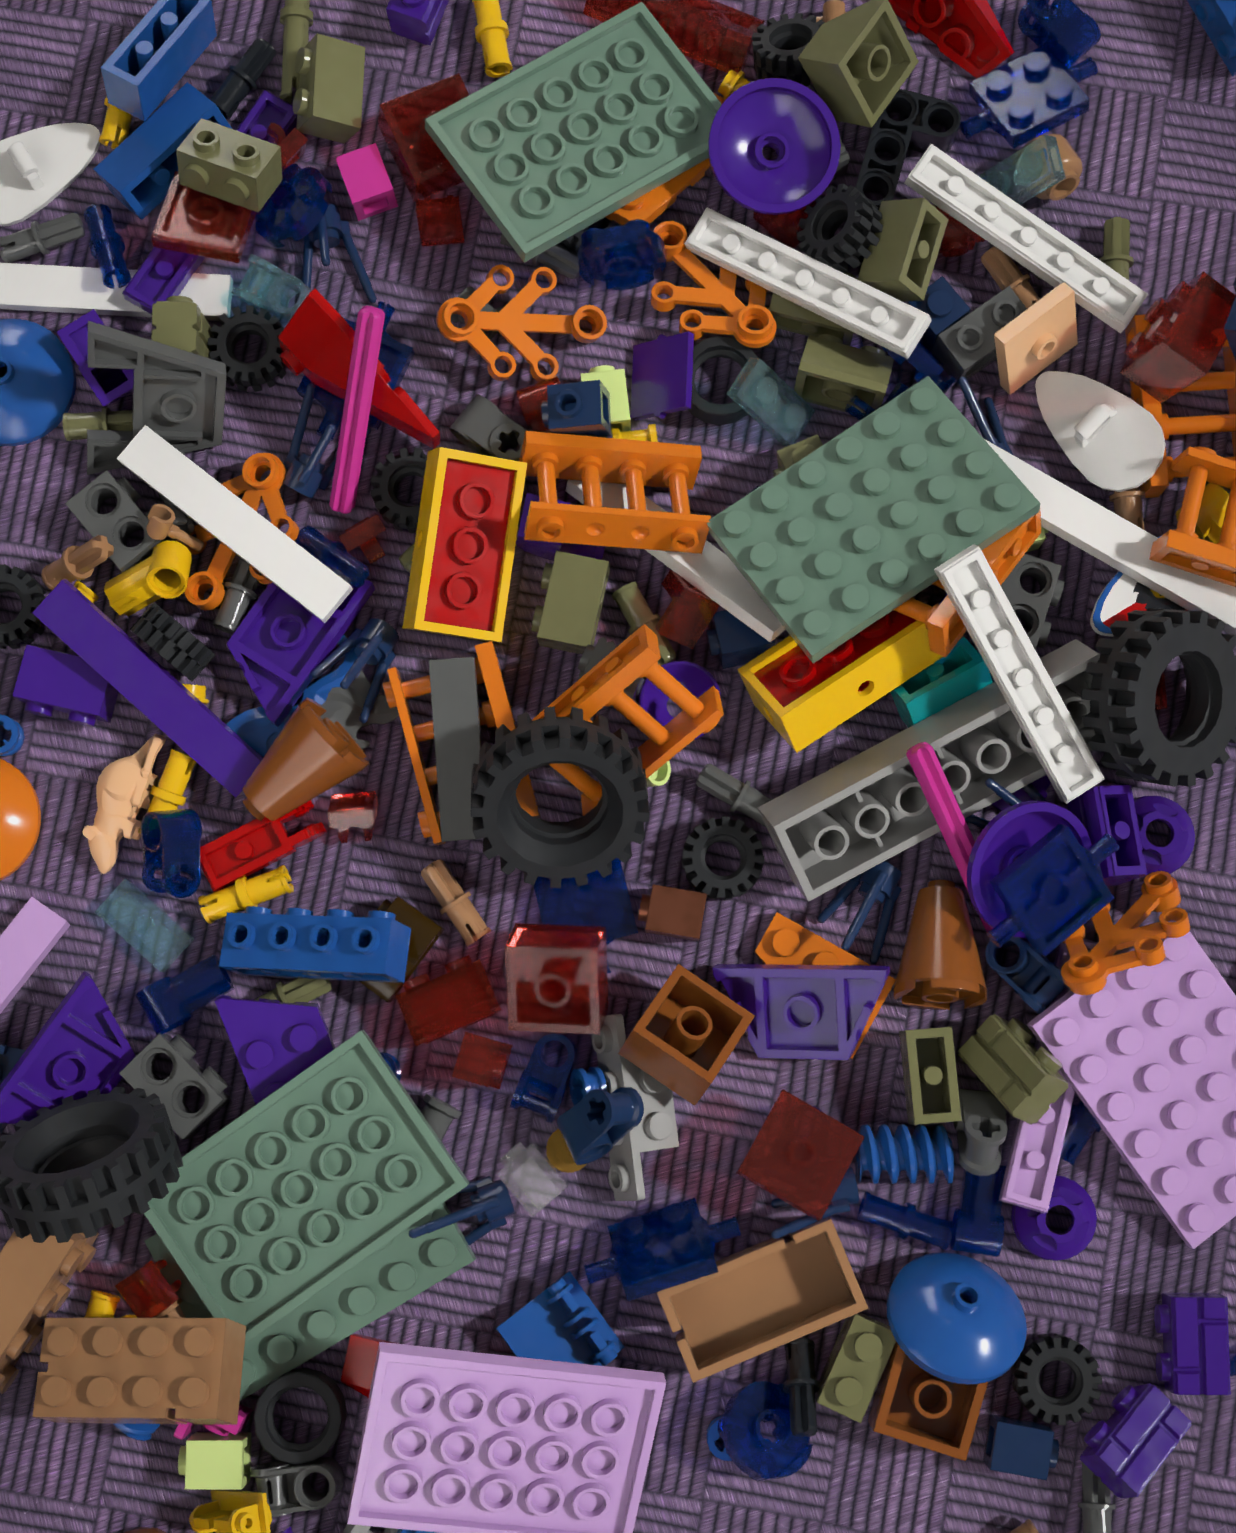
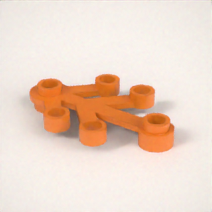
(712, 293)
(513, 323)
(254, 492)
(1087, 972)

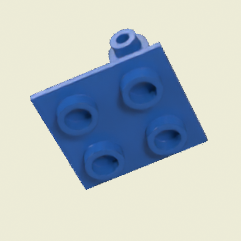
(561, 1327)

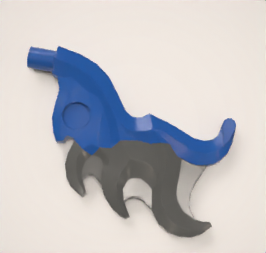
(339, 703)

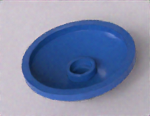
(37, 382)
(945, 1333)

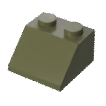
(859, 62)
(837, 372)

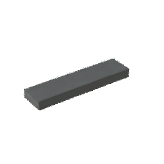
(456, 741)

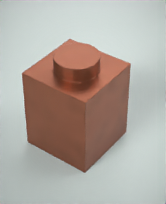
(673, 912)

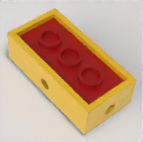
(464, 545)
(813, 698)

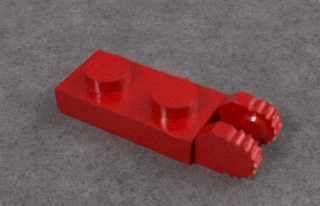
(254, 847)

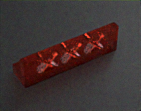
(697, 27)

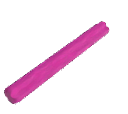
(356, 408)
(943, 806)

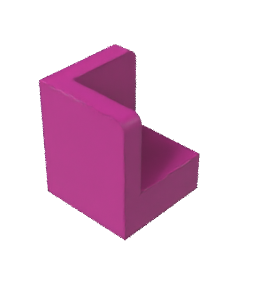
(367, 181)

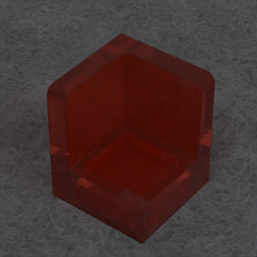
(687, 613)

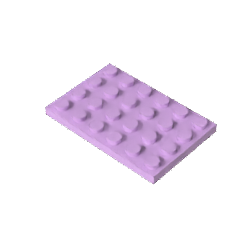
(1159, 1078)
(502, 1443)

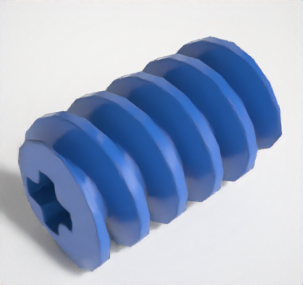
(905, 1153)

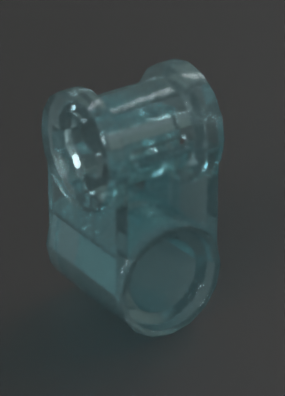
(270, 288)

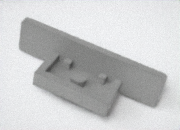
(658, 1122)

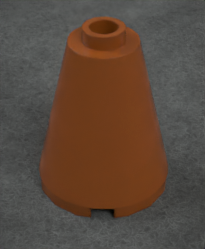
(302, 763)
(940, 952)

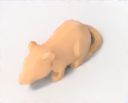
(120, 795)

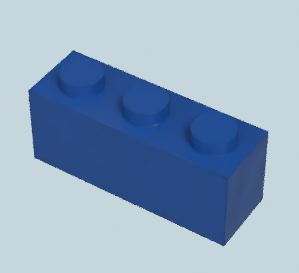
(157, 54)
(147, 159)

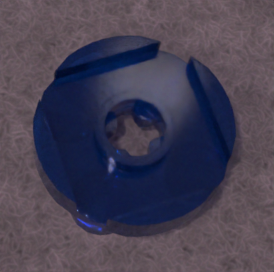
(293, 206)
(621, 255)
(926, 365)
(742, 1434)

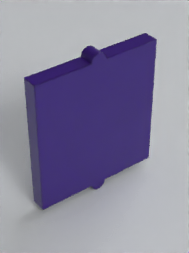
(662, 376)

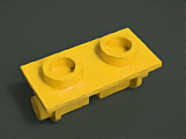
(233, 1513)

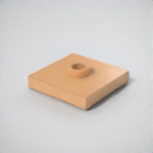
(1036, 338)

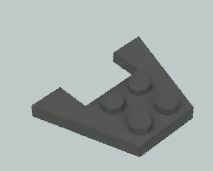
(172, 395)

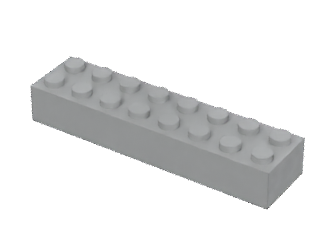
(874, 801)

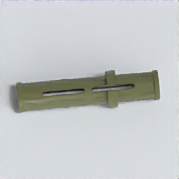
(296, 21)

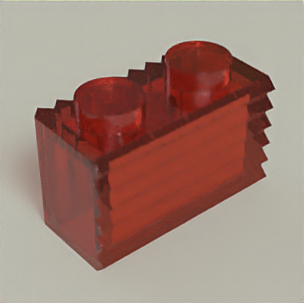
(449, 1001)

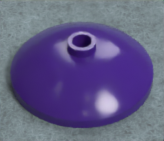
(791, 122)
(1005, 838)

